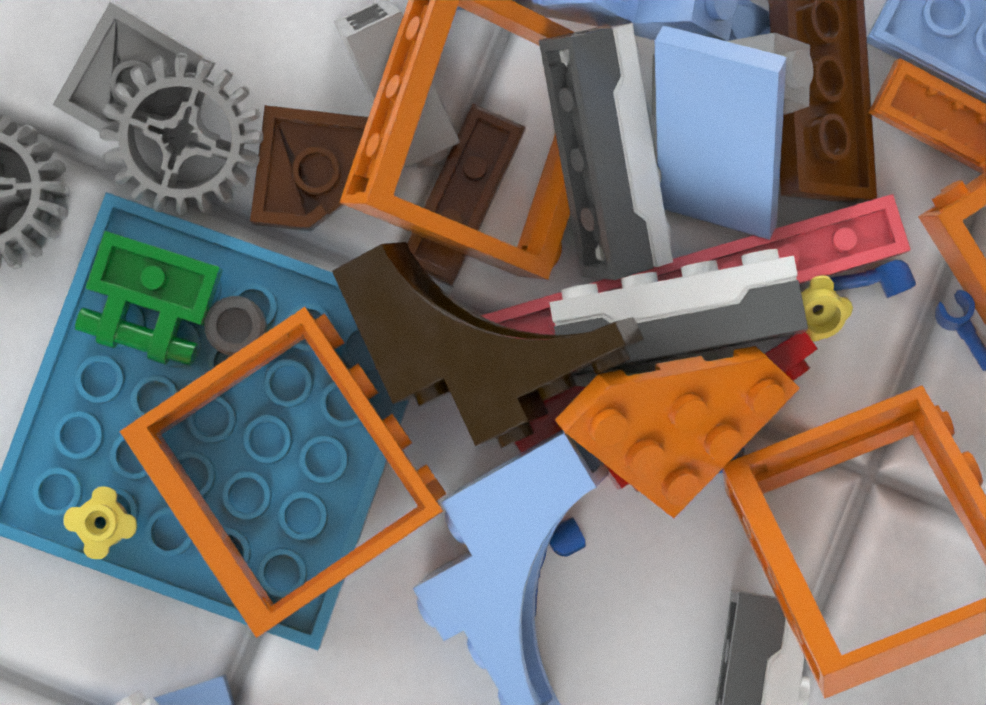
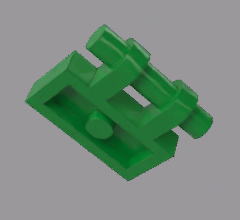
(153, 280)

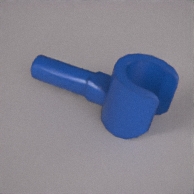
(893, 276)
(963, 325)
(567, 538)

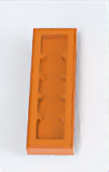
(933, 113)

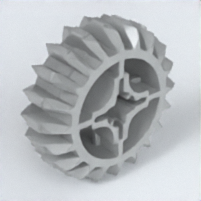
(154, 126)
(37, 194)

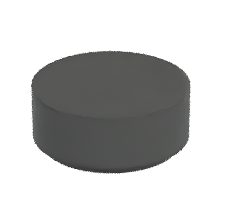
(234, 324)

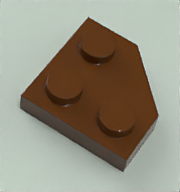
(303, 166)

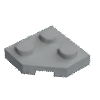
(111, 52)

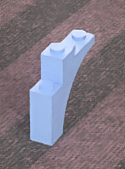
(492, 587)

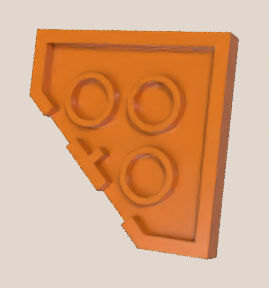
(678, 423)

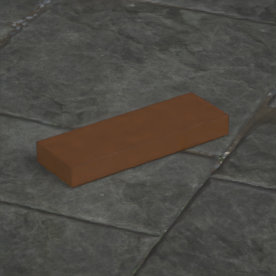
(468, 185)

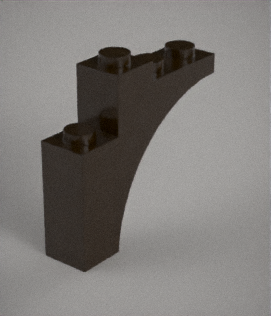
(438, 347)

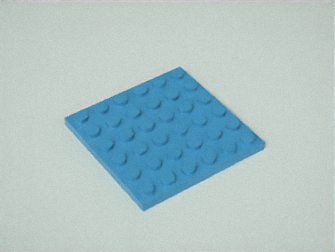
(269, 456)

